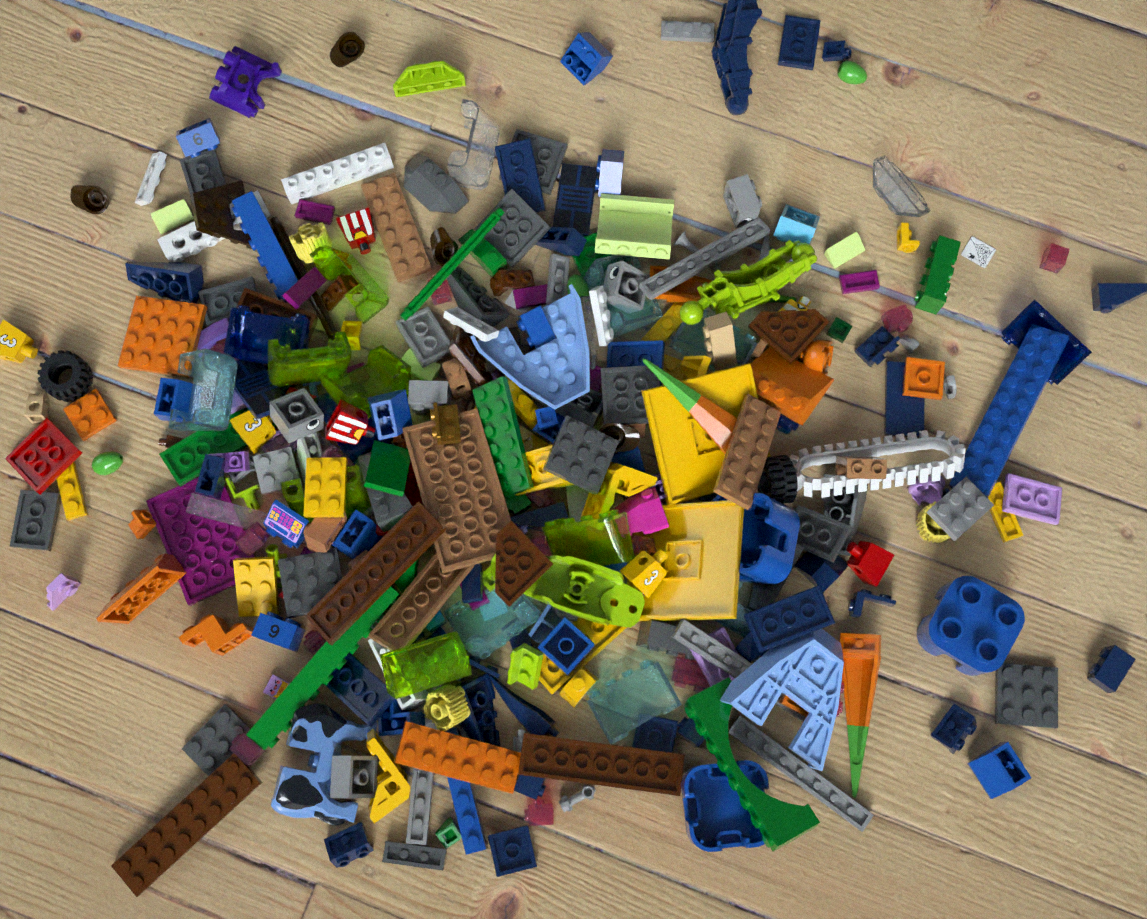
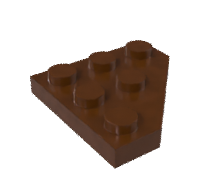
(788, 330)
(471, 360)
(517, 563)

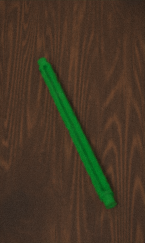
(450, 266)

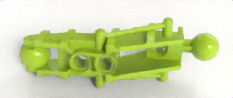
(750, 285)

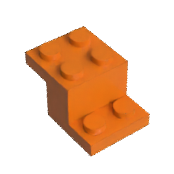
(216, 634)

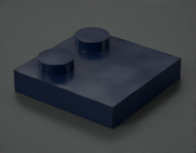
(512, 851)

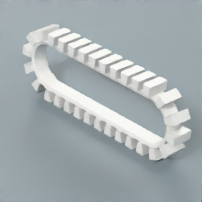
(912, 444)

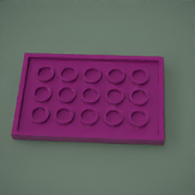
(198, 543)

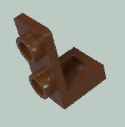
(511, 279)
(337, 290)

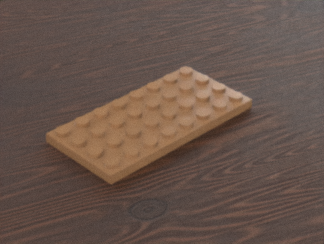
(459, 491)

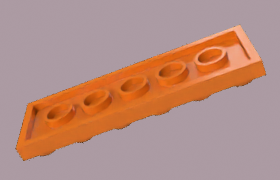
(458, 757)

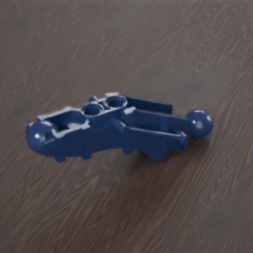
(730, 52)

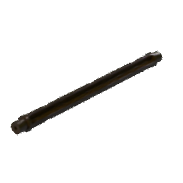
(300, 271)

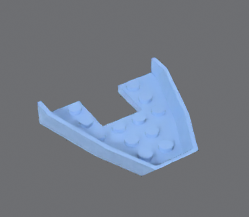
(555, 370)
(807, 673)

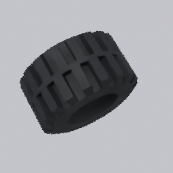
(55, 366)
(779, 479)

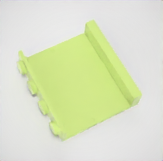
(634, 226)

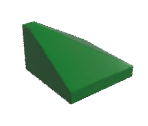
(448, 833)

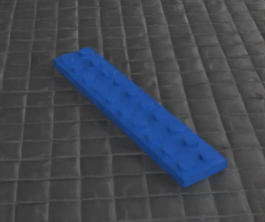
(1011, 408)

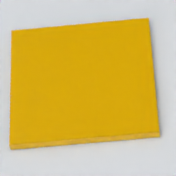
(684, 451)
(700, 564)

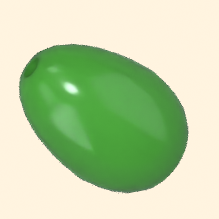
(852, 73)
(579, 285)
(107, 462)

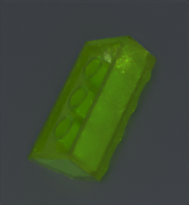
(425, 665)

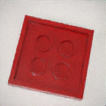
(43, 456)

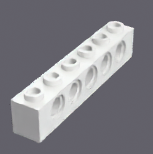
(337, 173)
(187, 234)

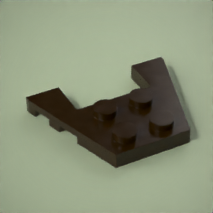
(213, 212)

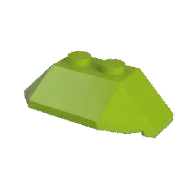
(428, 78)

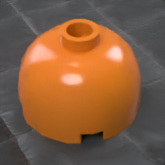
(818, 355)

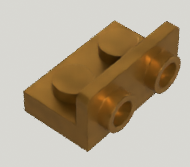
(446, 424)

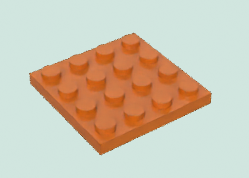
(160, 333)

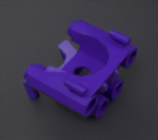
(235, 94)

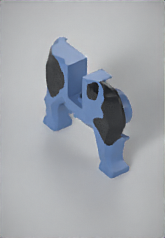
(305, 792)

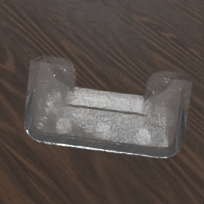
(474, 166)

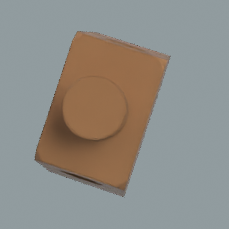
(456, 377)

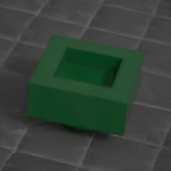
(839, 330)

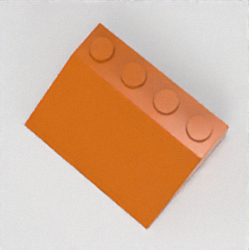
(787, 386)
(143, 590)

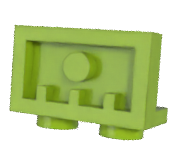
(525, 666)

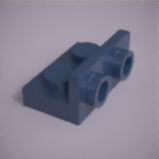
(876, 346)
(954, 728)
(348, 845)

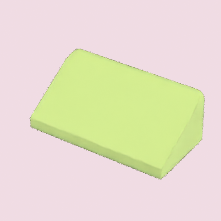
(172, 216)
(844, 250)
(427, 373)

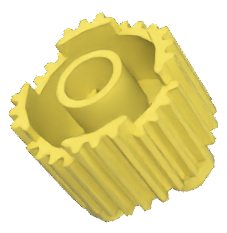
(309, 239)
(928, 528)
(446, 707)

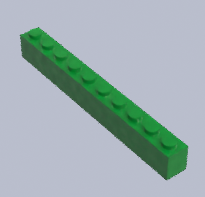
(315, 673)

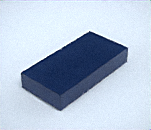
(473, 585)

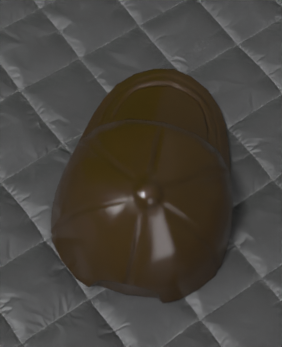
(347, 49)
(90, 198)
(442, 246)
(627, 436)

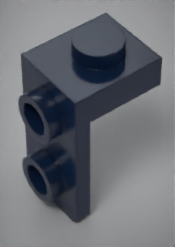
(856, 604)
(489, 669)

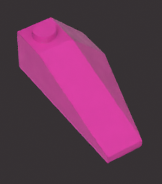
(644, 512)

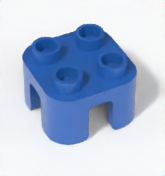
(767, 540)
(972, 625)
(714, 811)

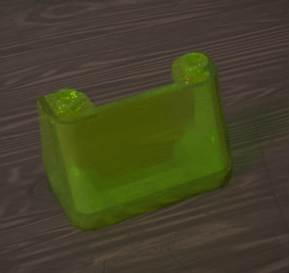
(307, 365)
(380, 376)

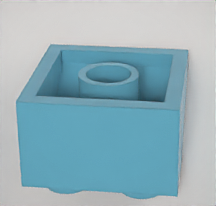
(796, 225)

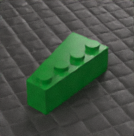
(937, 275)

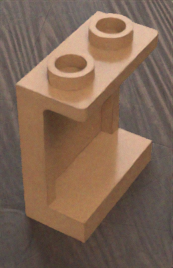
(861, 467)

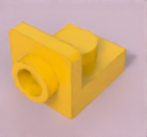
(904, 240)
(353, 332)

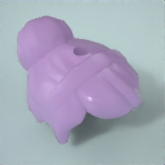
(927, 491)

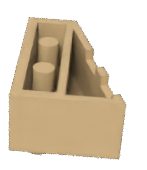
(719, 341)

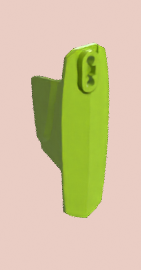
(586, 591)

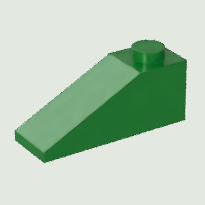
(486, 255)

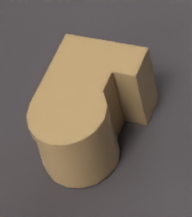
(37, 408)

